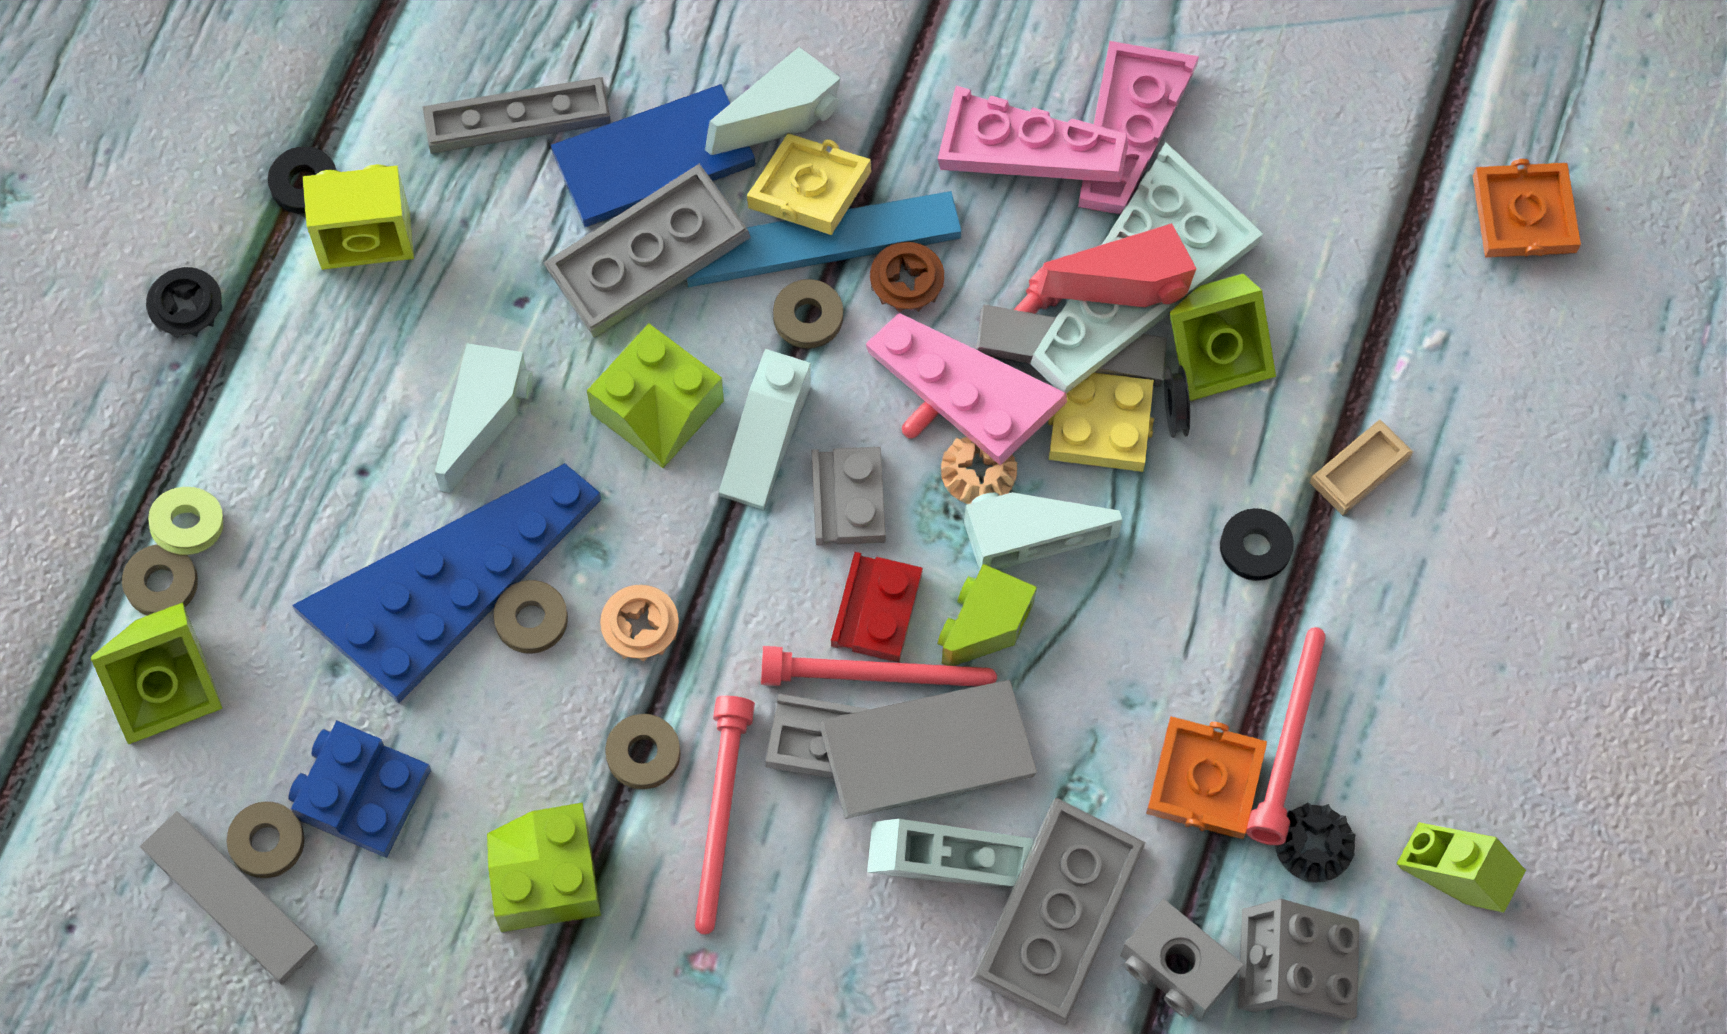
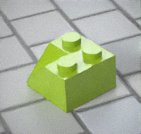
(655, 395)
(542, 869)

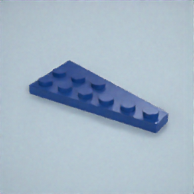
(428, 596)

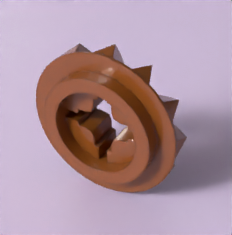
(917, 261)

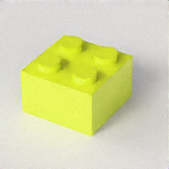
(358, 216)

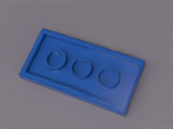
(639, 154)

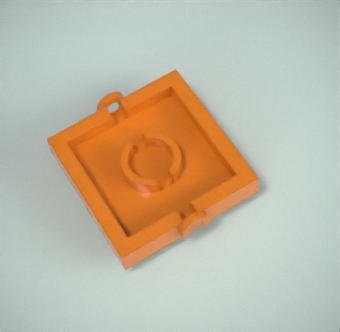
(1526, 209)
(1206, 777)

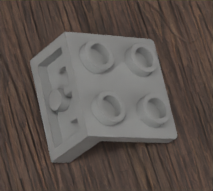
(1298, 959)

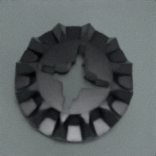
(184, 283)
(1315, 864)

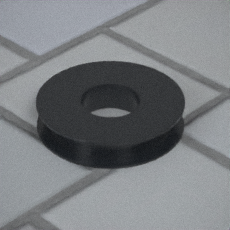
(286, 167)
(1177, 401)
(1256, 566)

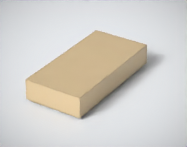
(1361, 467)

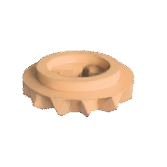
(963, 482)
(631, 603)

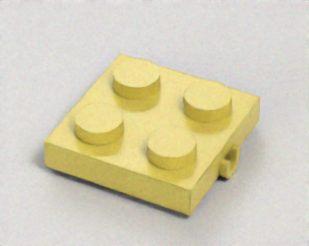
(809, 183)
(1104, 423)

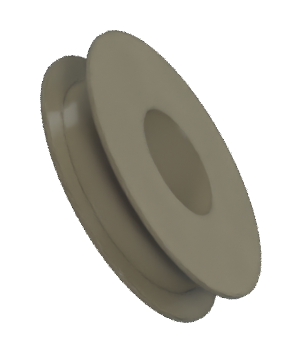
(808, 334)
(151, 560)
(530, 594)
(642, 774)
(253, 819)

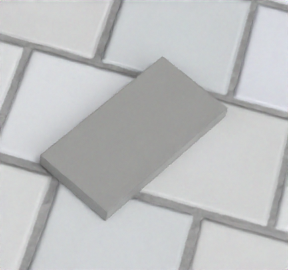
(647, 250)
(927, 748)
(1058, 911)

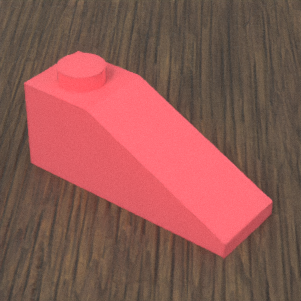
(1128, 271)

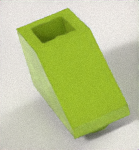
(990, 616)
(1463, 865)

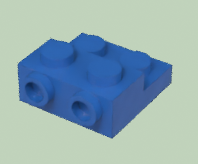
(358, 788)

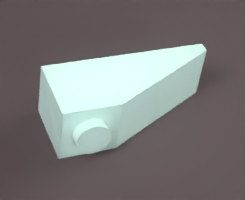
(779, 103)
(481, 408)
(766, 428)
(1028, 527)
(946, 853)

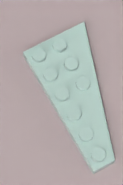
(1213, 235)

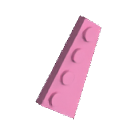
(1137, 99)
(1013, 141)
(970, 389)

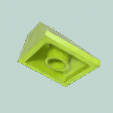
(1223, 336)
(156, 674)

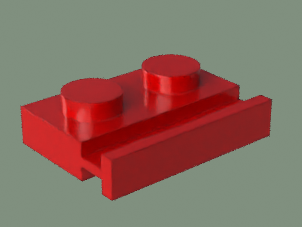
(877, 607)

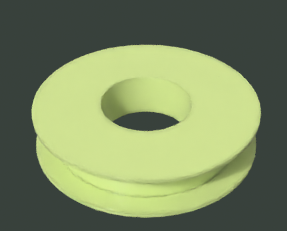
(188, 540)

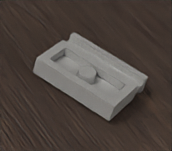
(848, 496)
(797, 737)

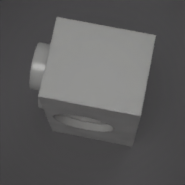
(1168, 933)

